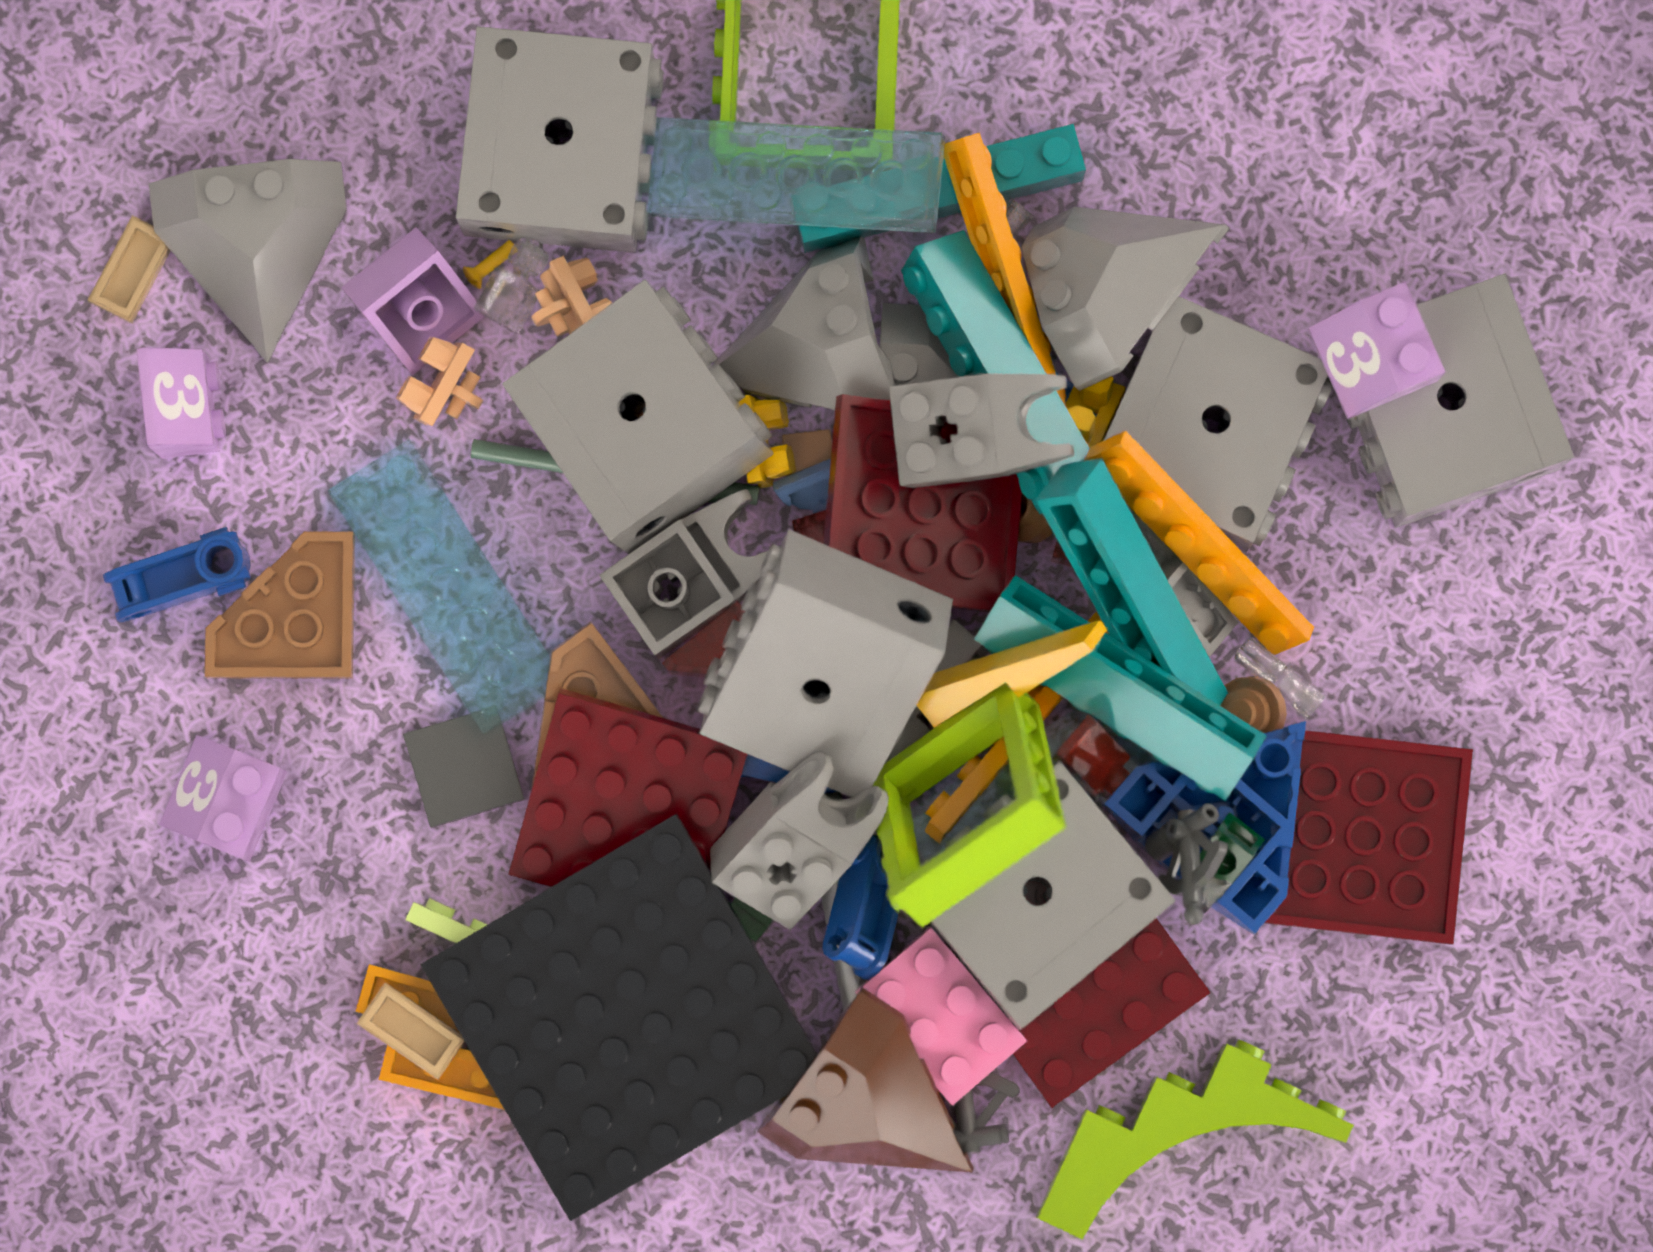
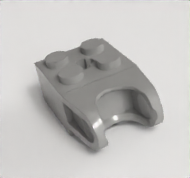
(990, 425)
(701, 559)
(794, 842)

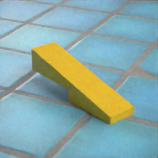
(1019, 667)

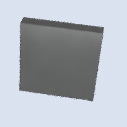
(462, 769)

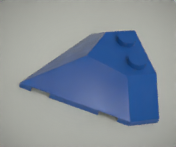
(1261, 800)

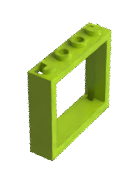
(728, 46)
(999, 841)

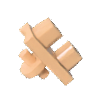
(563, 298)
(450, 362)

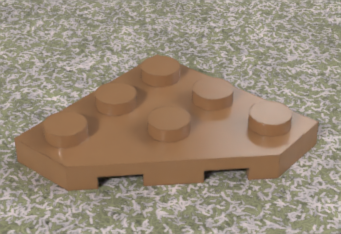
(291, 617)
(591, 668)

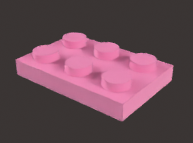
(948, 1014)

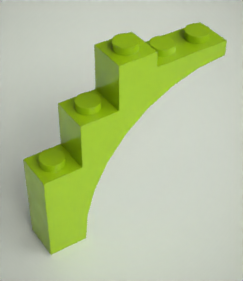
(1234, 1095)

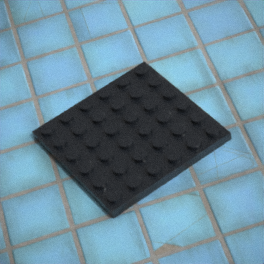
(622, 1017)

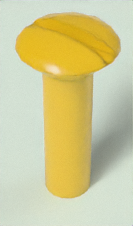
(486, 266)

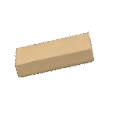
(130, 270)
(411, 1031)

